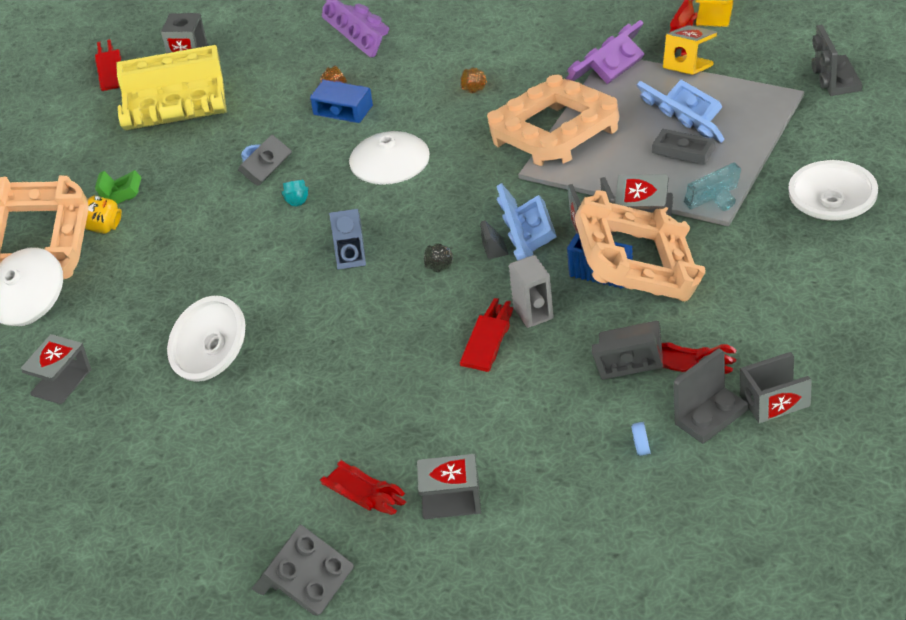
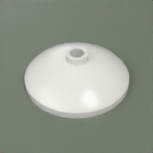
(389, 157)
(833, 190)
(28, 286)
(206, 338)

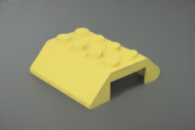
(170, 87)

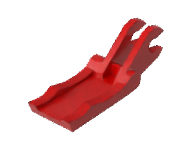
(683, 17)
(107, 66)
(487, 336)
(684, 358)
(364, 489)

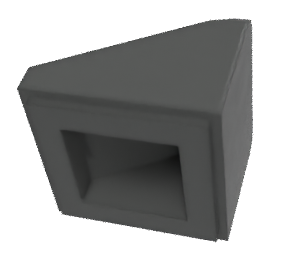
(492, 241)

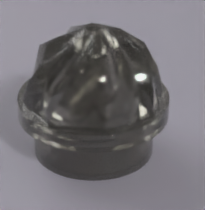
(437, 257)

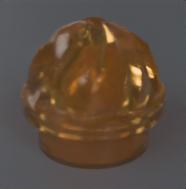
(333, 74)
(473, 80)

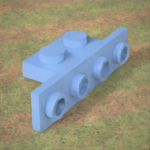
(688, 104)
(528, 223)

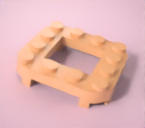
(597, 114)
(59, 196)
(609, 263)

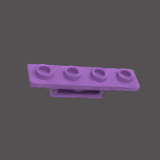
(356, 24)
(613, 58)

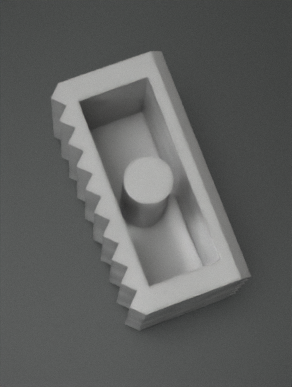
(531, 291)

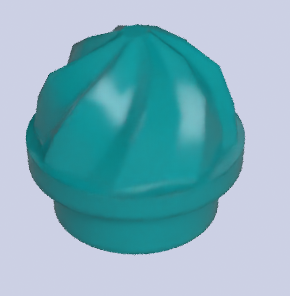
(295, 192)

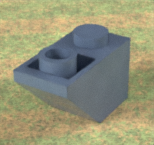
(348, 238)

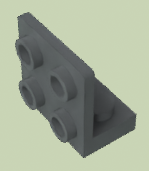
(834, 70)
(629, 350)
(703, 402)
(306, 571)

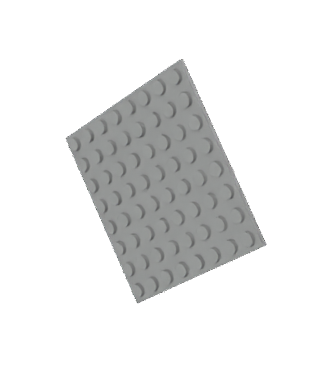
(749, 121)

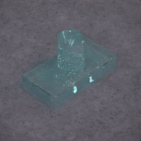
(715, 187)

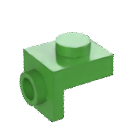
(120, 189)

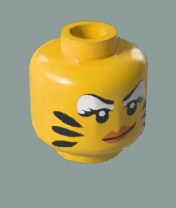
(102, 215)

